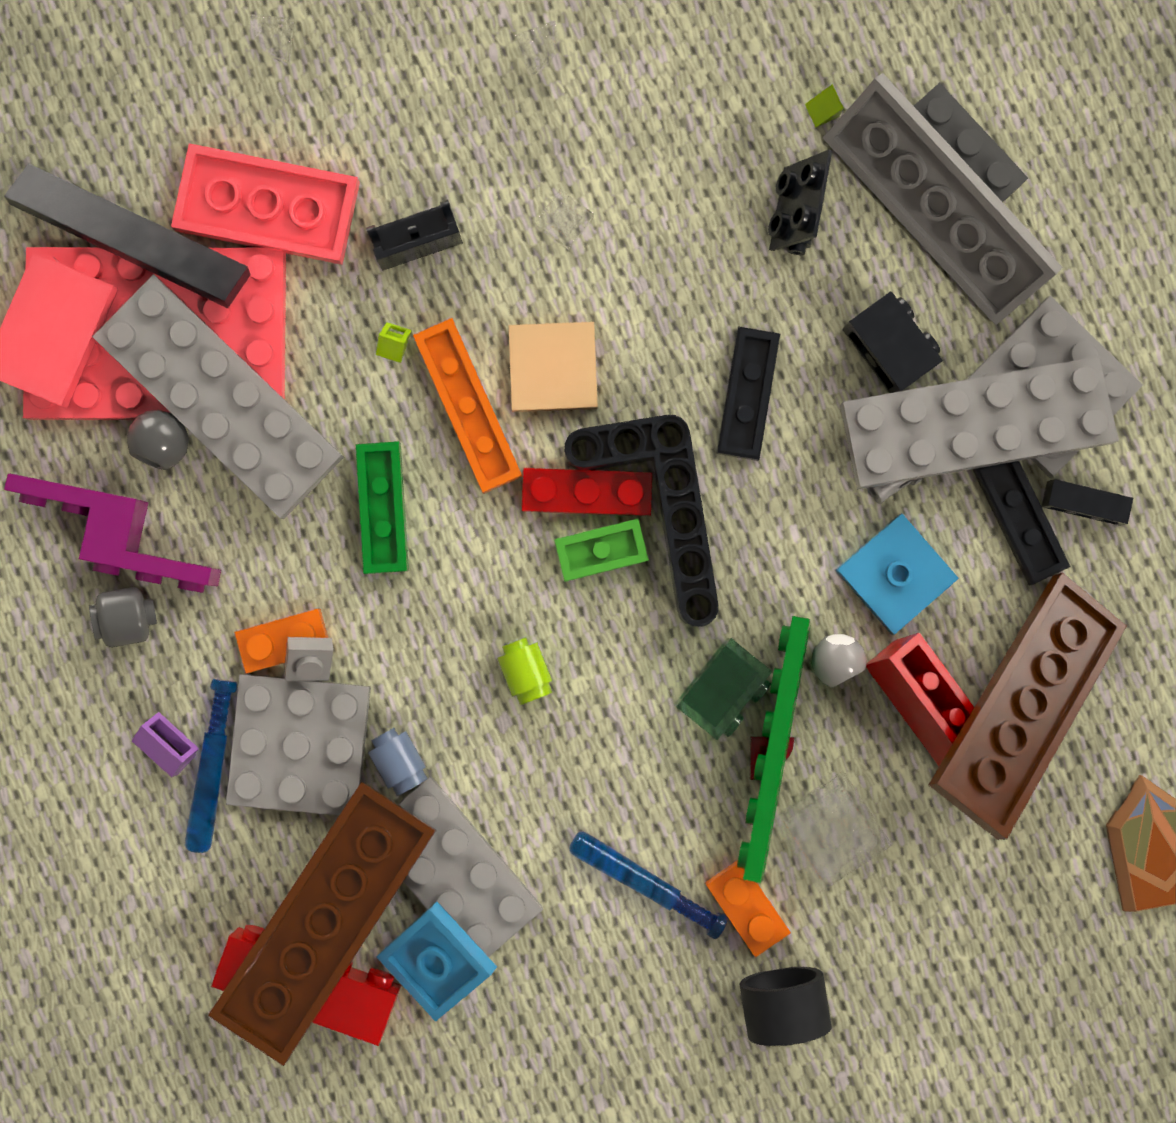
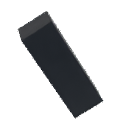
(1087, 502)

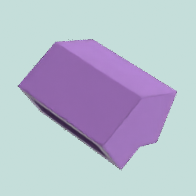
(159, 750)

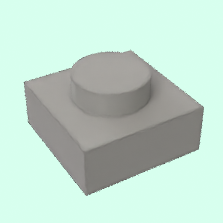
(308, 659)

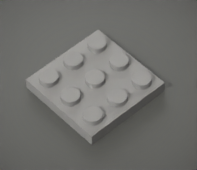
(1053, 338)
(297, 744)

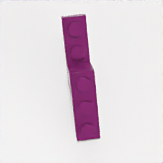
(112, 532)

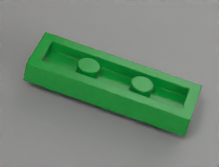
(382, 507)

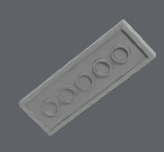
(941, 200)
(218, 397)
(978, 422)

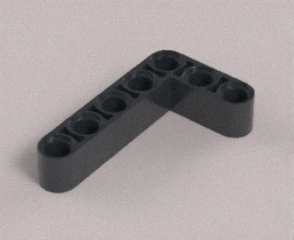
(670, 500)

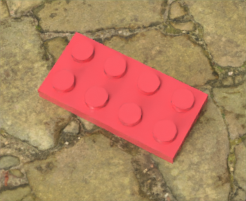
(265, 203)

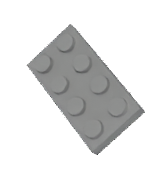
(466, 873)

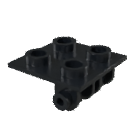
(799, 203)

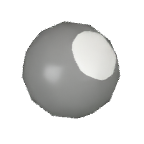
(838, 659)

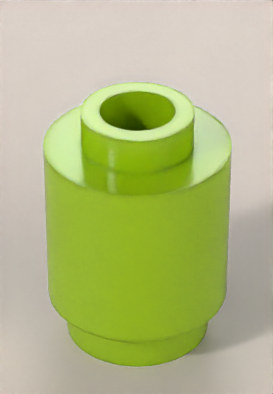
(525, 671)

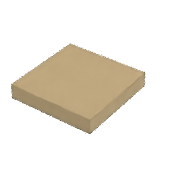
(553, 367)

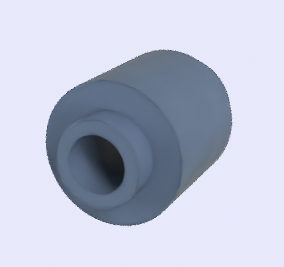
(397, 761)

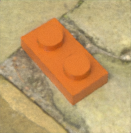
(267, 643)
(747, 909)

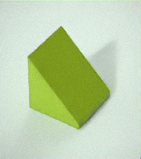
(825, 106)
(391, 344)

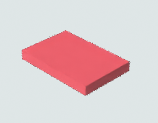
(51, 329)

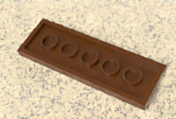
(1028, 707)
(322, 923)

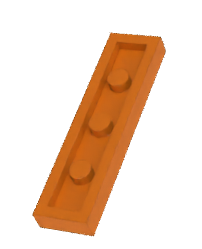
(467, 405)

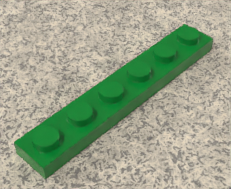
(770, 767)

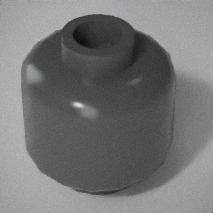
(122, 617)

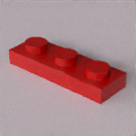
(587, 492)

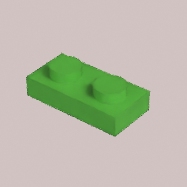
(601, 550)

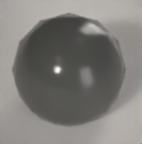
(157, 439)

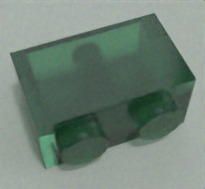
(724, 689)

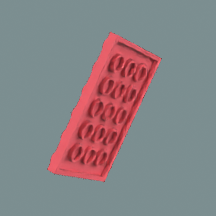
(249, 326)

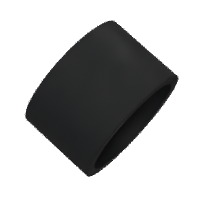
(785, 1006)

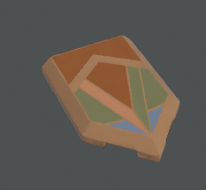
(1144, 847)

